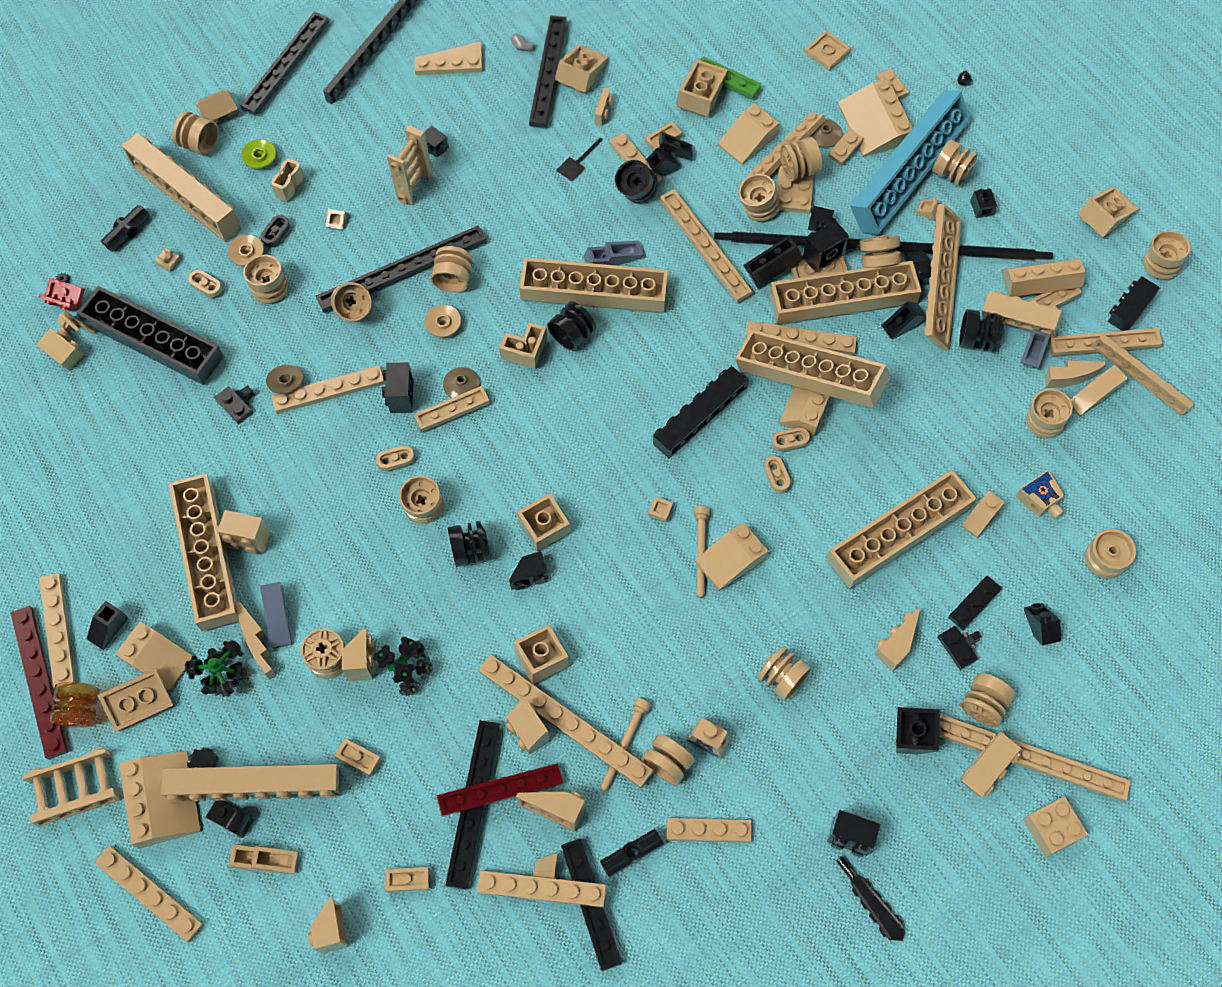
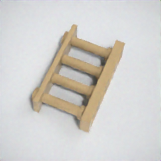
(420, 165)
(84, 802)

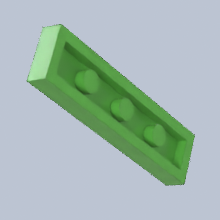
(737, 81)

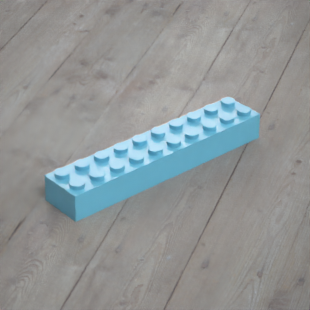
(910, 162)

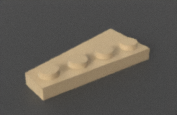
(451, 61)

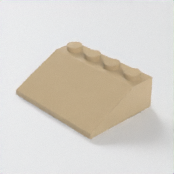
(876, 116)
(149, 814)

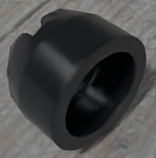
(964, 78)

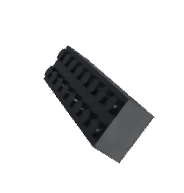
(150, 335)

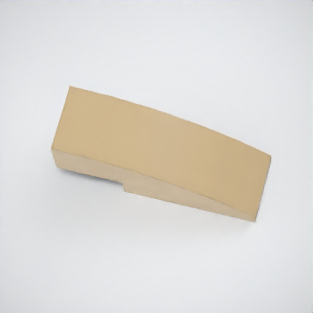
(1072, 373)
(1098, 390)
(262, 859)

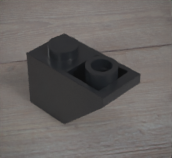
(528, 571)
(1043, 624)
(105, 625)

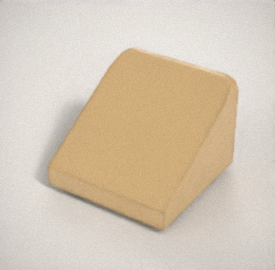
(928, 208)
(336, 219)
(546, 867)

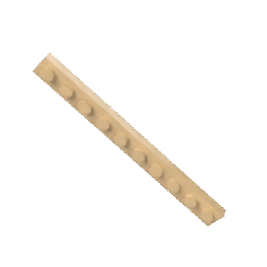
(566, 721)
(1039, 760)

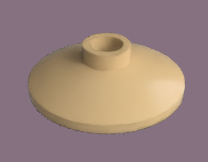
(244, 244)
(439, 315)

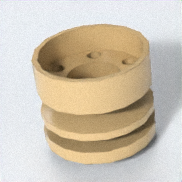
(195, 133)
(801, 158)
(956, 163)
(759, 197)
(1166, 254)
(451, 269)
(265, 279)
(358, 309)
(1049, 413)
(417, 490)
(329, 663)
(784, 673)
(988, 699)

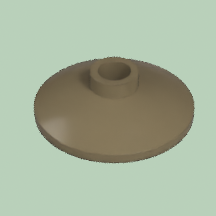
(827, 138)
(284, 379)
(454, 388)

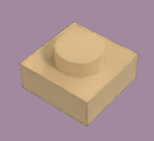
(660, 509)

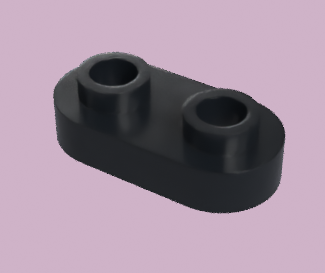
(274, 231)

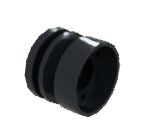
(632, 174)
(571, 325)
(981, 330)
(468, 543)

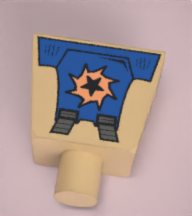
(1042, 495)
(709, 738)

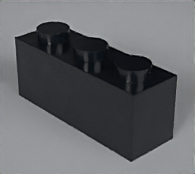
(773, 261)
(1133, 303)

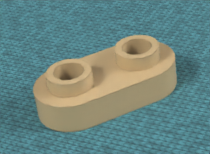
(206, 285)
(789, 439)
(395, 457)
(777, 475)

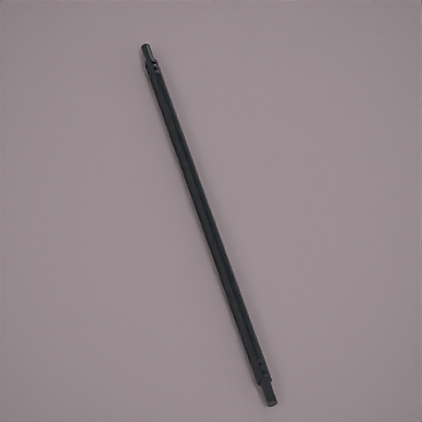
(964, 250)

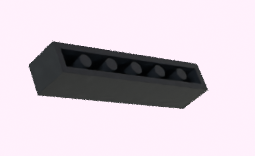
(699, 412)

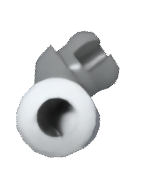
(520, 44)

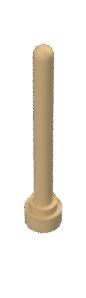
(701, 514)
(640, 708)

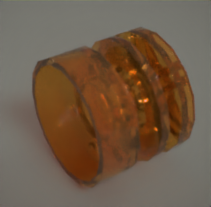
(74, 704)

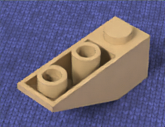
(898, 645)

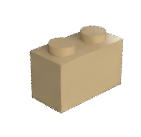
(60, 349)

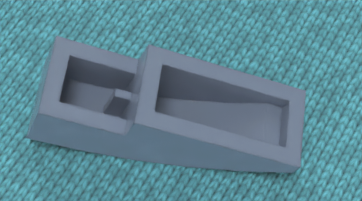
(614, 253)
(1035, 348)
(276, 614)

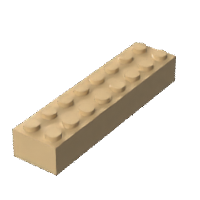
(182, 187)
(593, 284)
(844, 292)
(813, 368)
(900, 529)
(203, 552)
(250, 781)

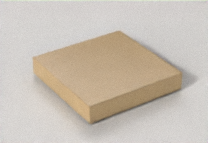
(827, 50)

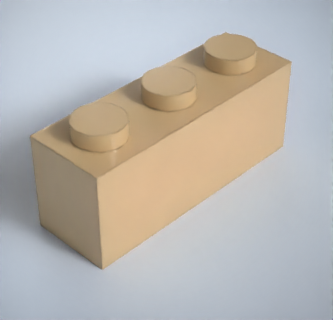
(990, 764)

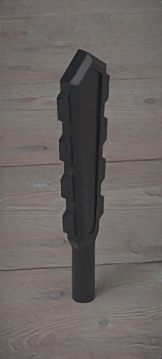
(880, 912)

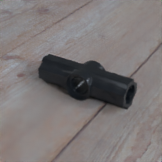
(125, 228)
(619, 860)

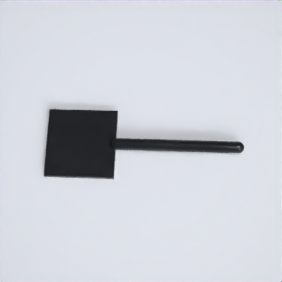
(572, 168)

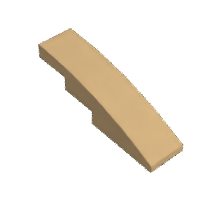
(253, 635)

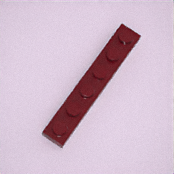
(499, 789)

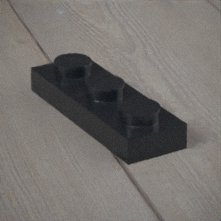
(974, 602)

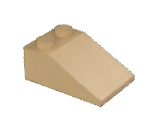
(580, 68)
(701, 88)
(749, 134)
(1107, 211)
(732, 556)
(149, 650)
(558, 807)

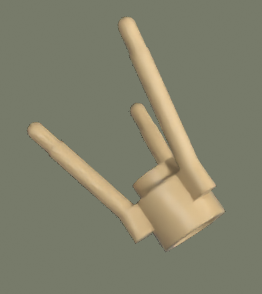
(70, 323)

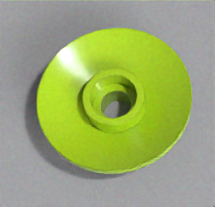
(258, 153)

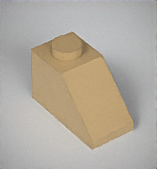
(983, 514)

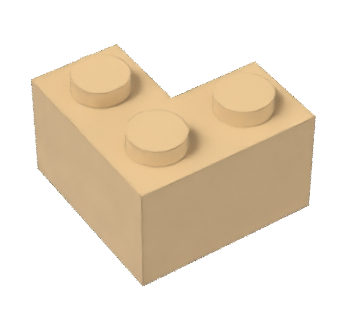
(524, 350)

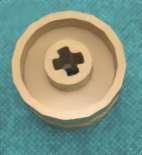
(881, 251)
(1110, 553)
(668, 759)

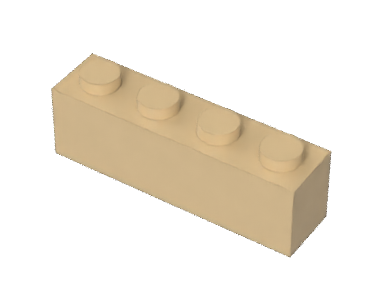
(1022, 313)

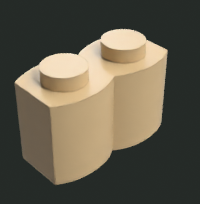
(287, 179)

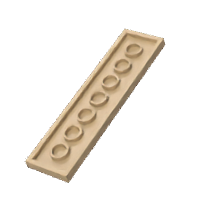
(943, 277)

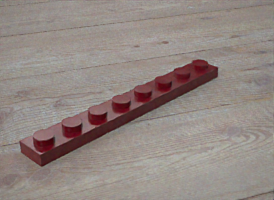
(38, 681)

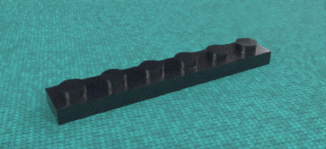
(594, 916)

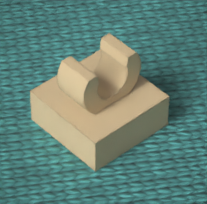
(167, 260)

